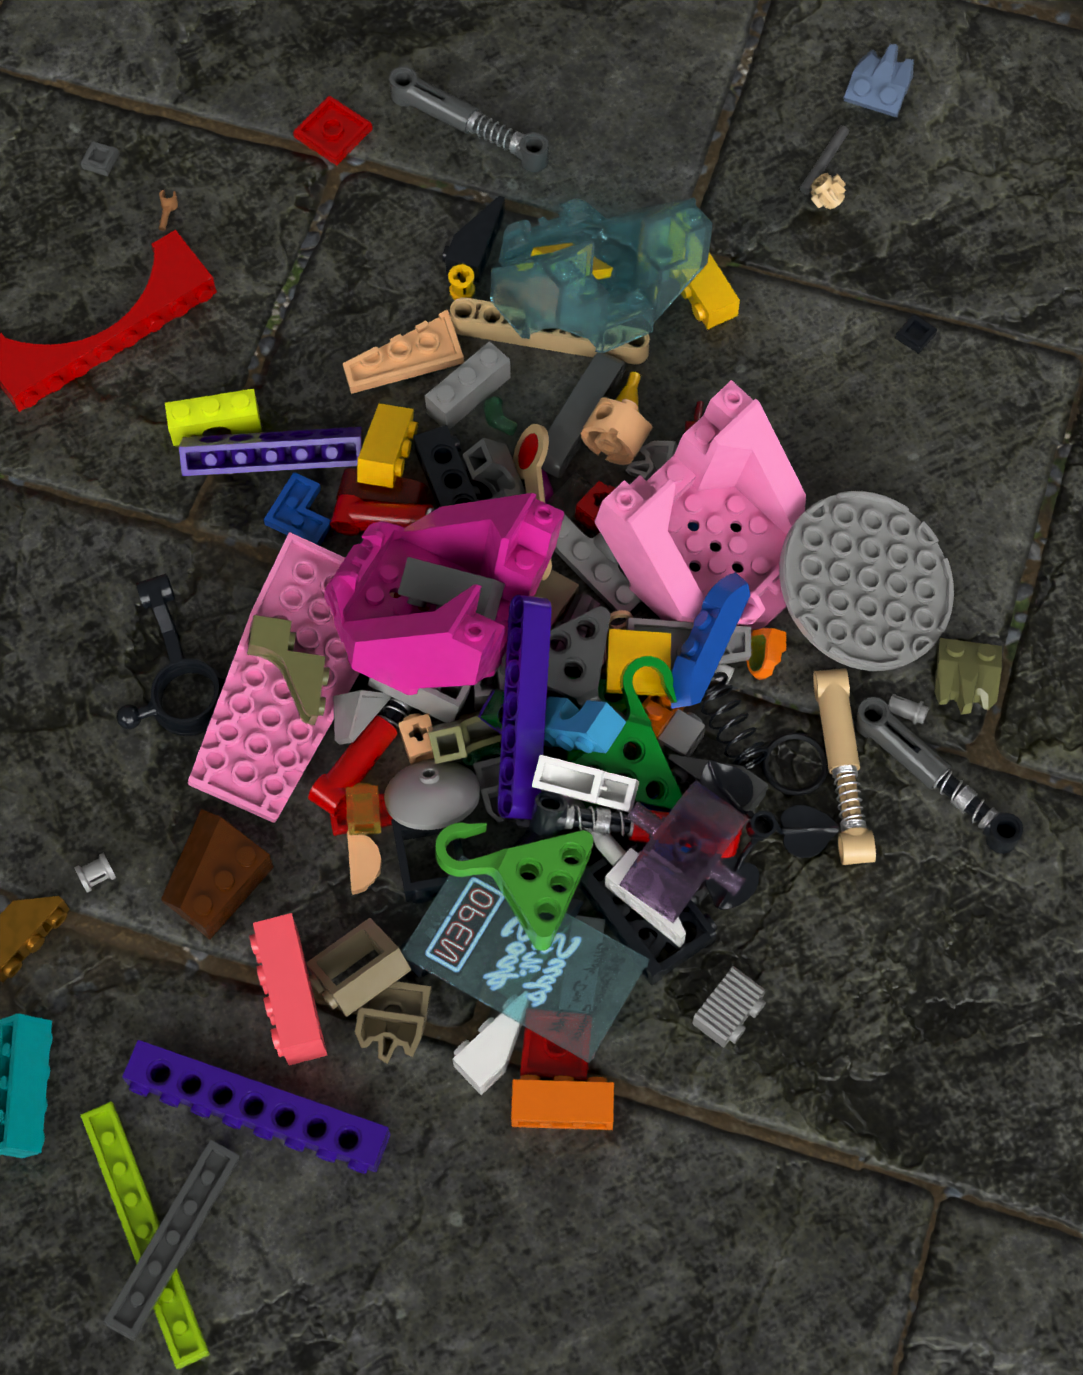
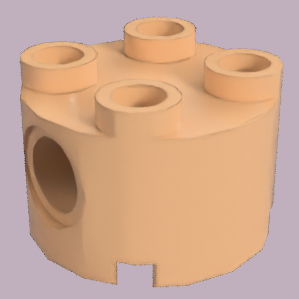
(616, 430)

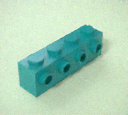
(23, 1083)

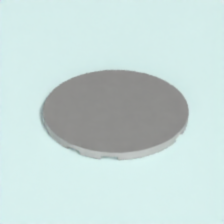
(866, 581)

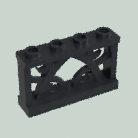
(627, 933)

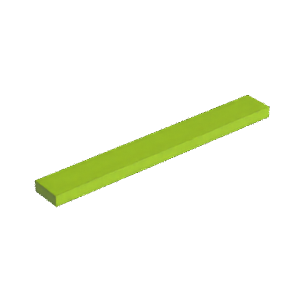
(140, 1225)

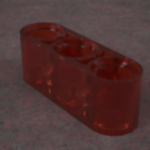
(403, 491)

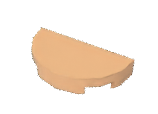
(364, 862)

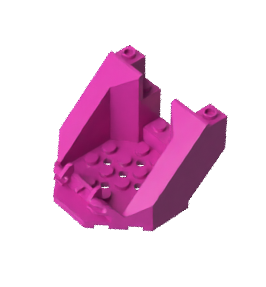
(454, 645)

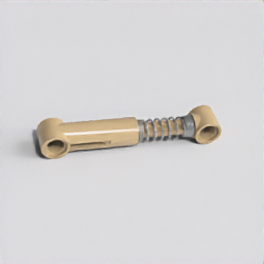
(832, 693)

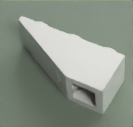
(488, 1053)

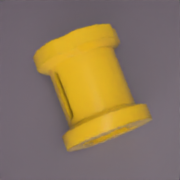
(465, 281)

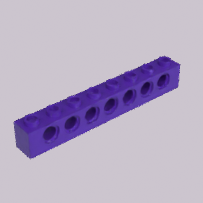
(150, 1059)

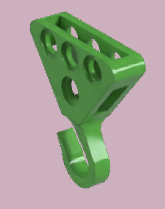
(524, 896)

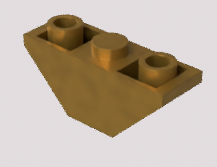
(24, 928)

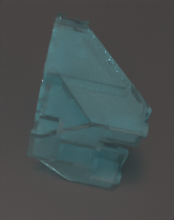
(652, 259)

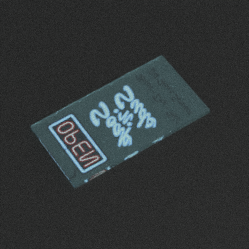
(558, 992)

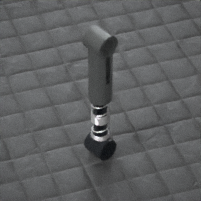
(935, 772)

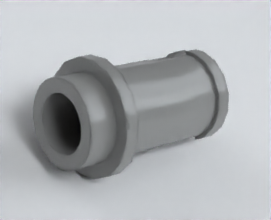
(908, 709)

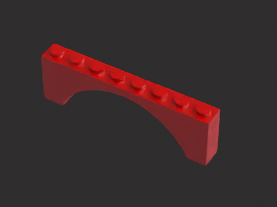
(174, 287)

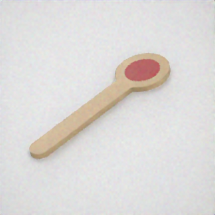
(528, 459)

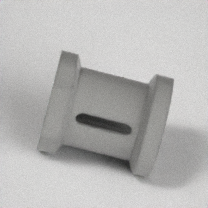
(95, 872)

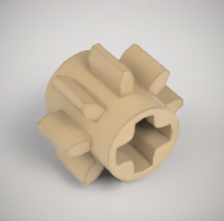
(828, 191)

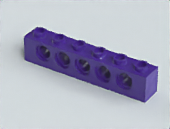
(270, 451)

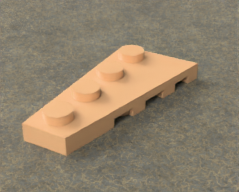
(419, 352)

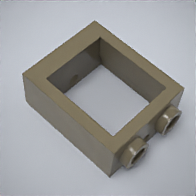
(365, 982)

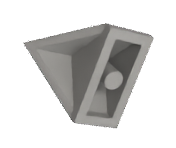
(354, 712)

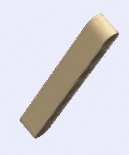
(481, 312)

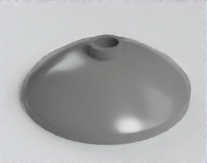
(432, 794)

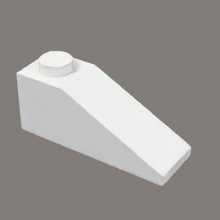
(674, 932)

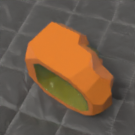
(766, 651)

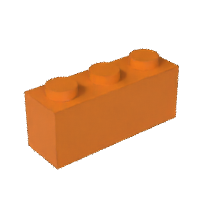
(562, 1103)

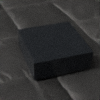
(916, 333)

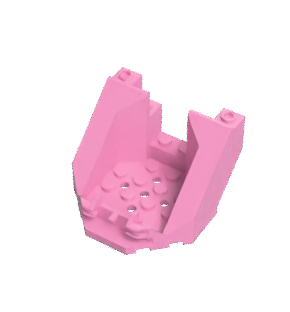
(720, 475)

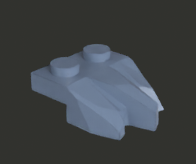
(880, 82)

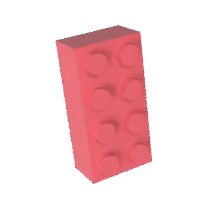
(290, 992)

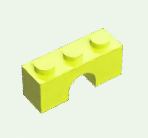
(230, 410)

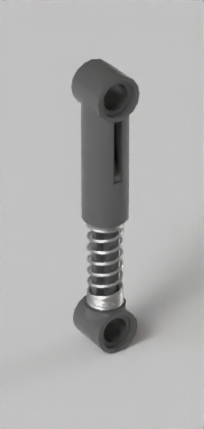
(410, 90)

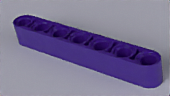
(524, 704)

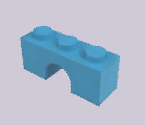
(586, 729)

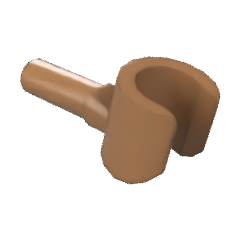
(167, 206)

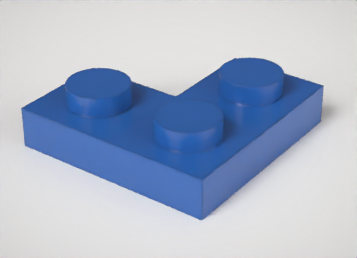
(292, 511)

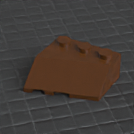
(214, 874)

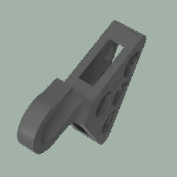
(579, 653)

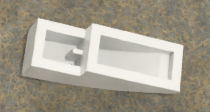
(585, 783)

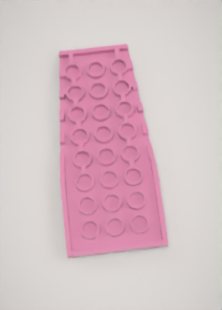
(255, 736)

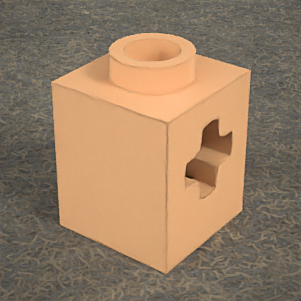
(408, 728)

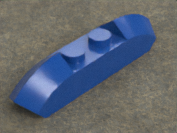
(708, 639)

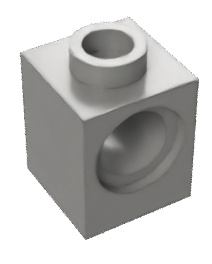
(682, 734)

